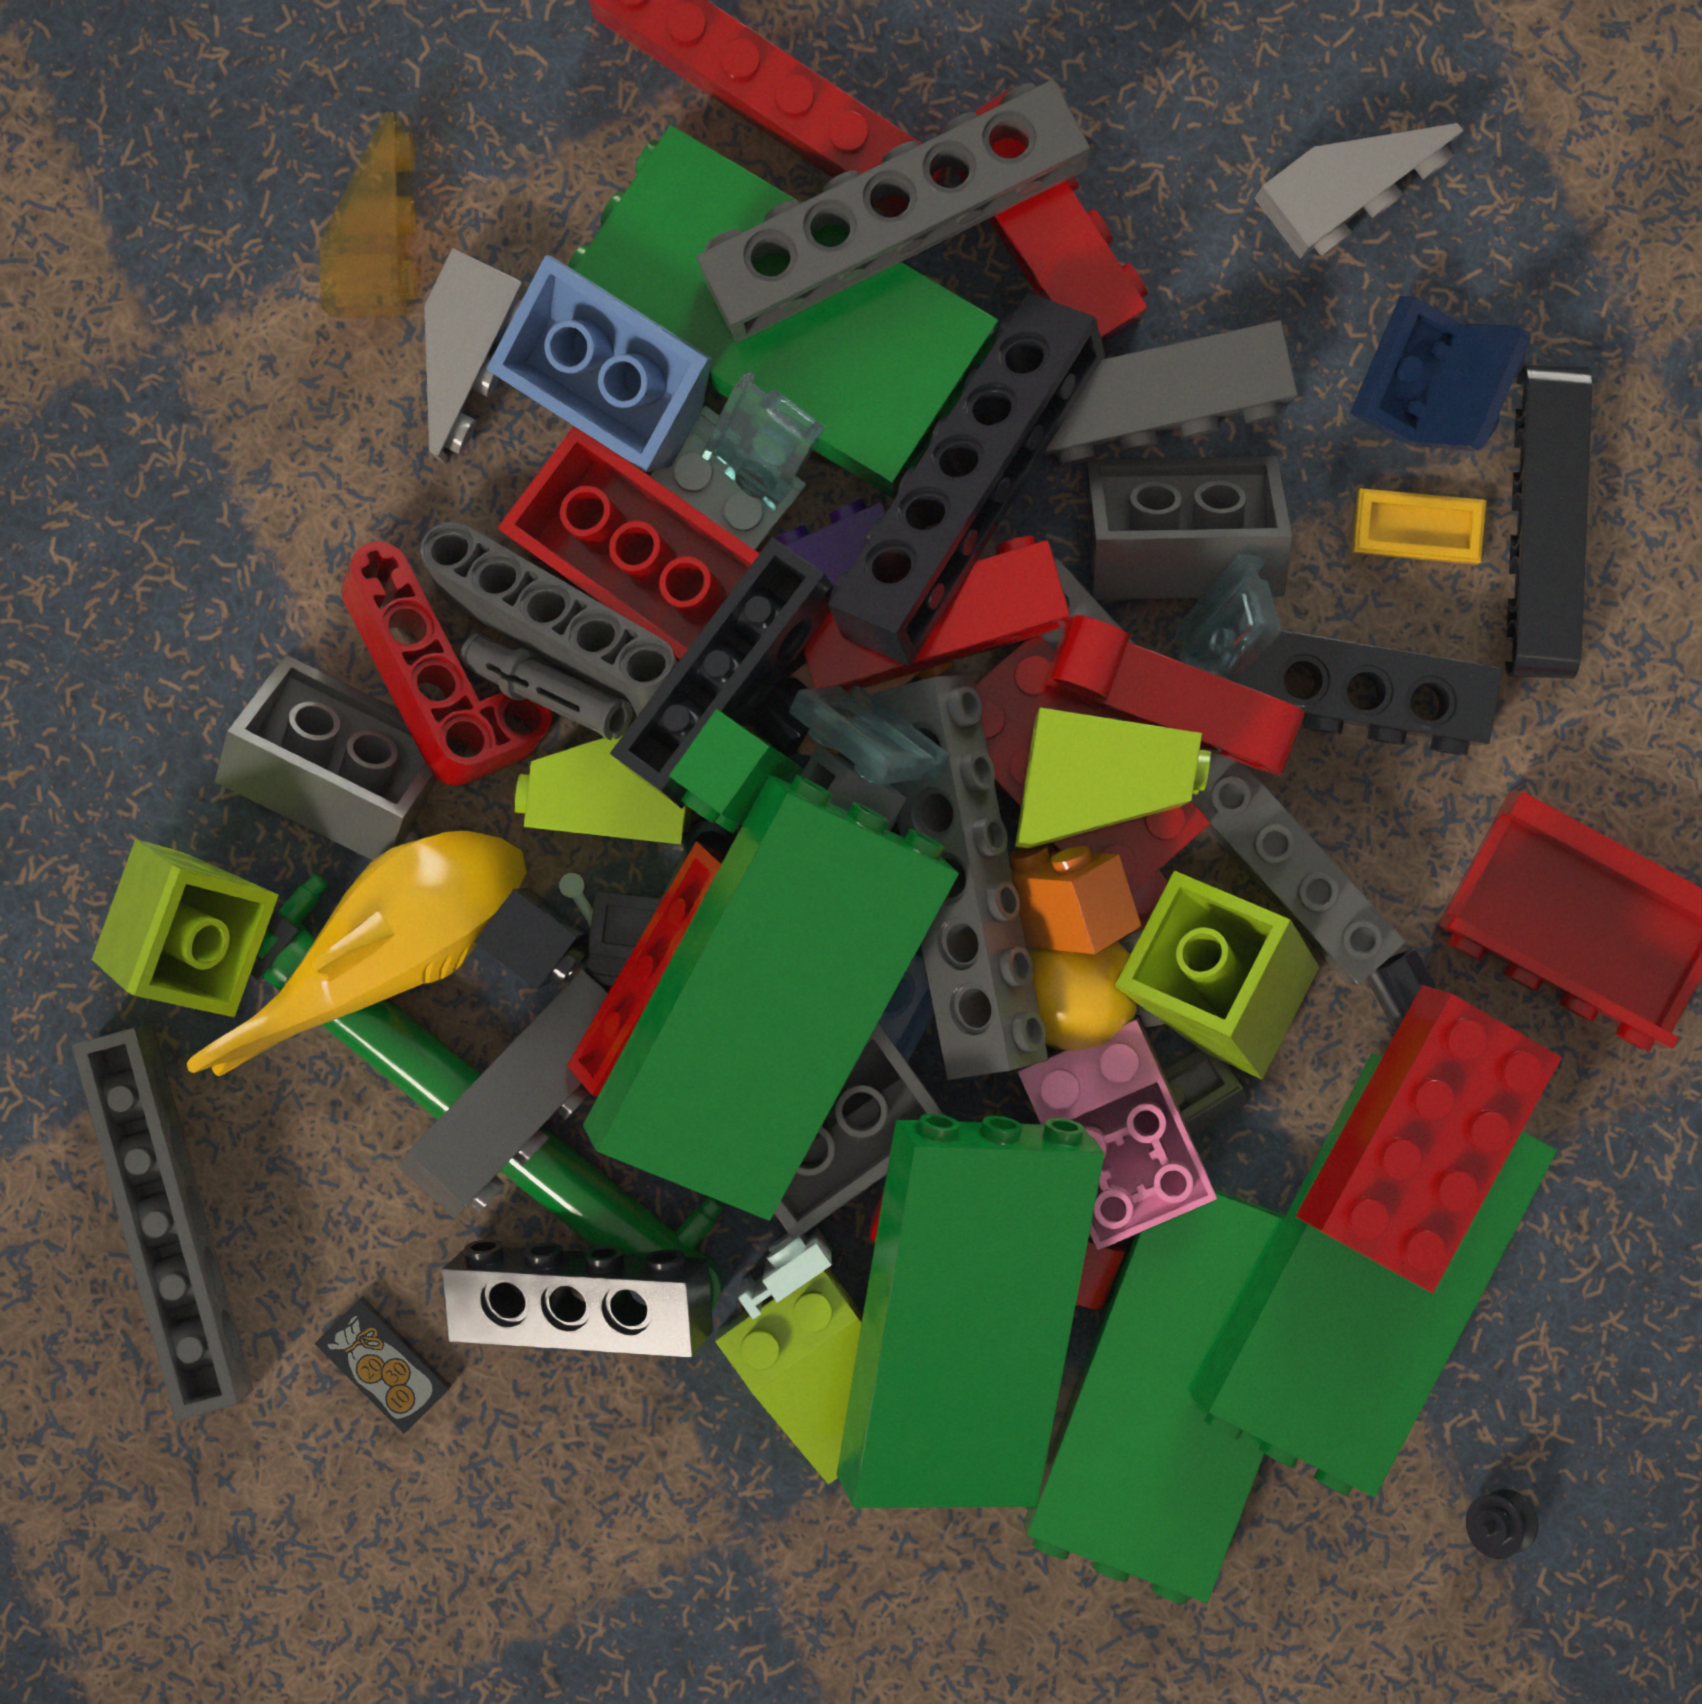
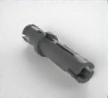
(524, 676)

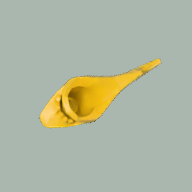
(394, 929)

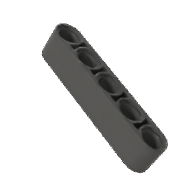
(522, 600)

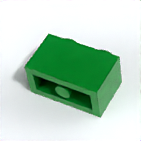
(727, 771)

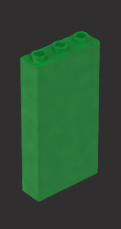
(863, 363)
(770, 996)
(968, 1312)
(1343, 1352)
(1133, 1462)

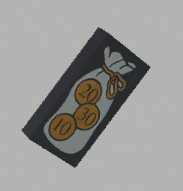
(383, 1365)

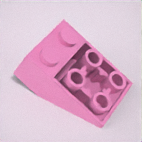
(1134, 1118)

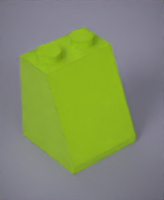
(1103, 773)
(597, 795)
(183, 930)
(1220, 972)

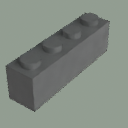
(1177, 388)
(507, 1106)

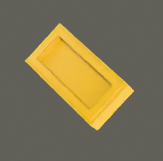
(1418, 526)

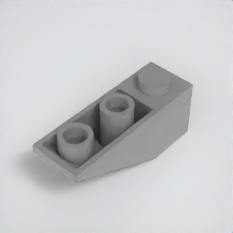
(1334, 181)
(462, 323)

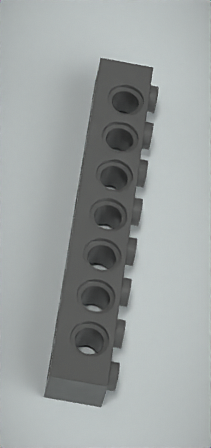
(1277, 850)

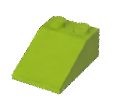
(801, 1364)

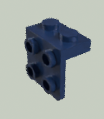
(1439, 378)

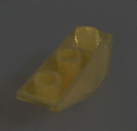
(360, 253)

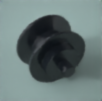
(1502, 1523)

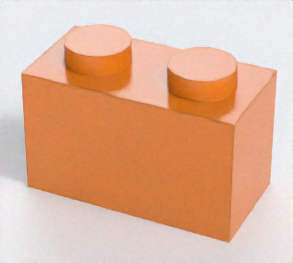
(1072, 898)

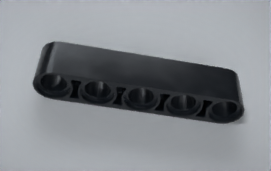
(1551, 521)

